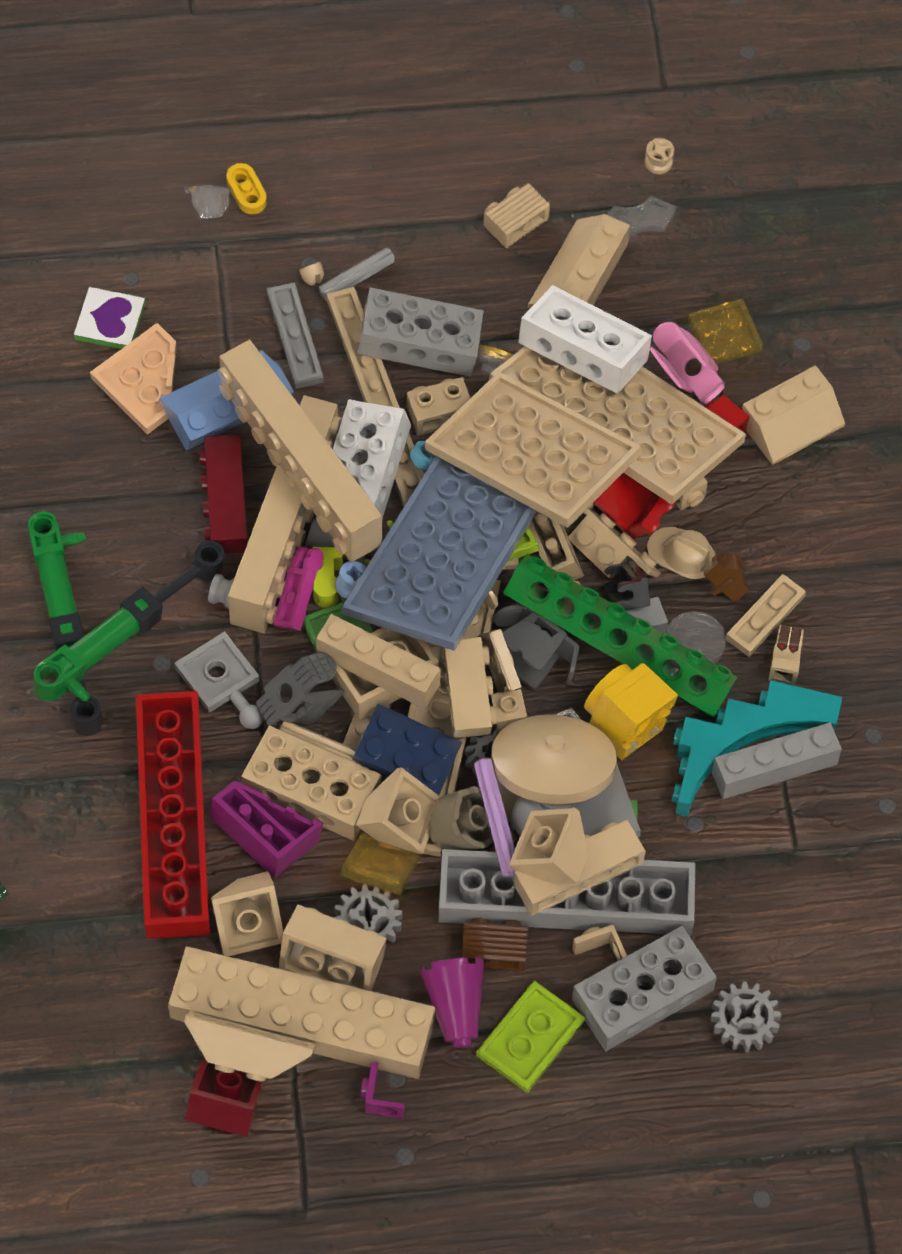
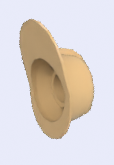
(681, 551)

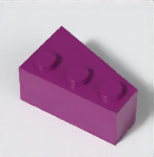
(263, 828)

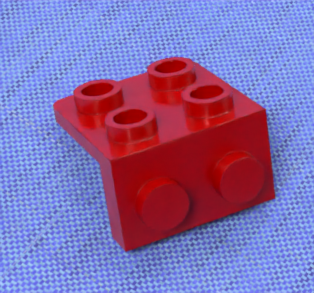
(632, 506)

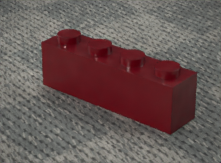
(225, 492)

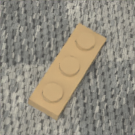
(765, 615)

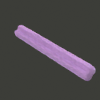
(496, 814)

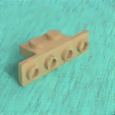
(606, 546)

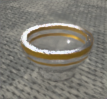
(491, 358)

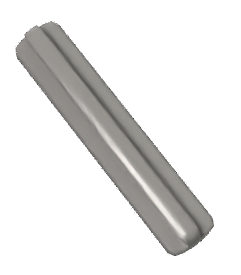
(358, 272)

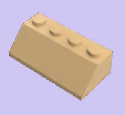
(586, 258)

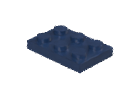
(401, 742)

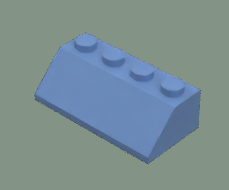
(202, 410)

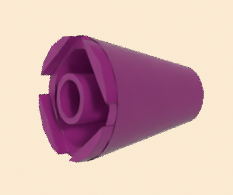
(456, 995)

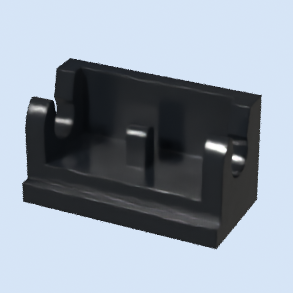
(631, 587)

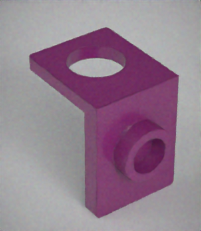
(375, 1107)

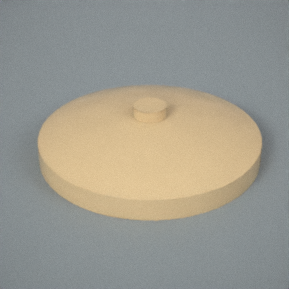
(553, 759)

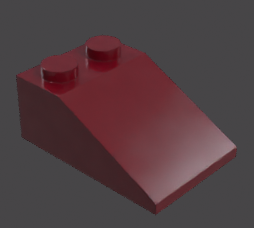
(223, 1099)

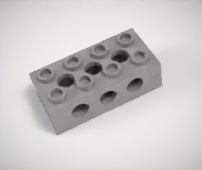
(420, 332)
(644, 968)

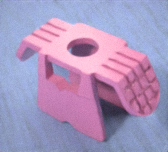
(680, 348)

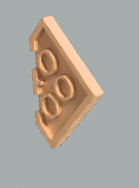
(140, 377)

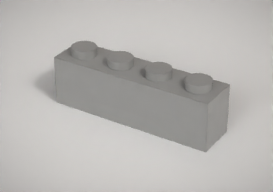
(776, 760)

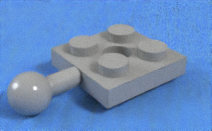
(216, 691)

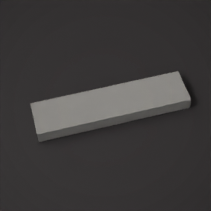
(295, 335)

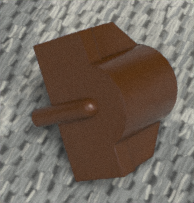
(727, 576)

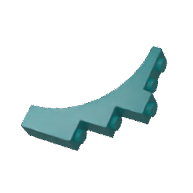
(779, 712)

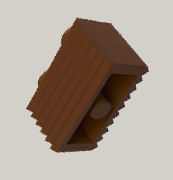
(497, 944)

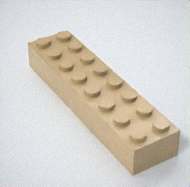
(300, 451)
(276, 536)
(337, 1018)

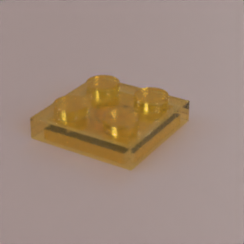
(726, 331)
(379, 864)

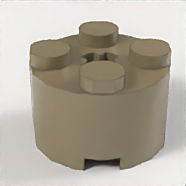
(461, 821)

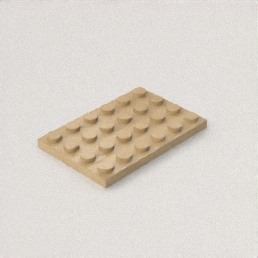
(533, 449)

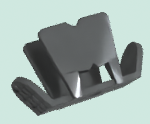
(532, 647)
(296, 682)

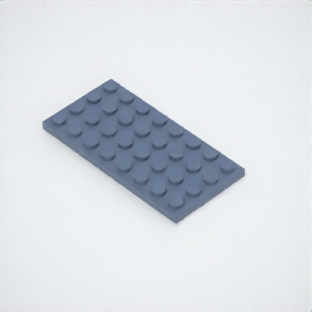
(440, 557)

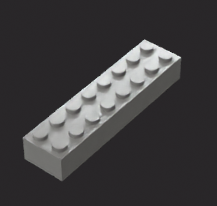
(641, 900)

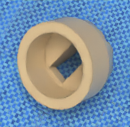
(312, 273)

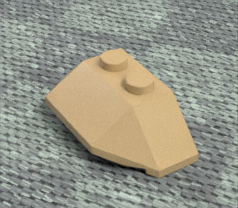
(245, 1048)

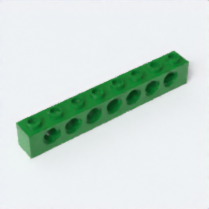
(603, 634)

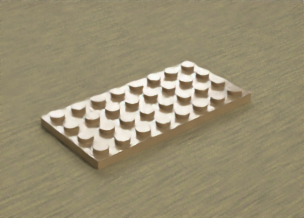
(675, 433)

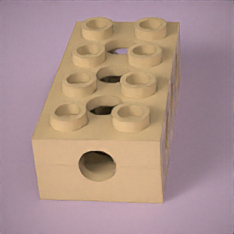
(309, 764)

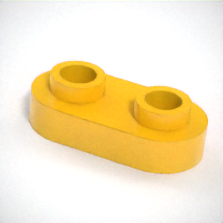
(248, 190)

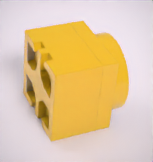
(630, 707)

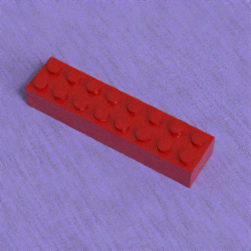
(172, 815)

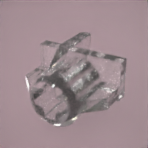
(209, 200)

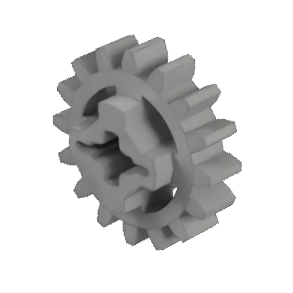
(382, 916)
(748, 1030)

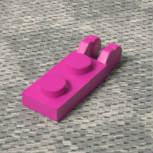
(298, 588)

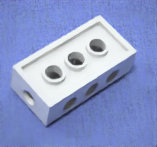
(585, 339)
(372, 447)

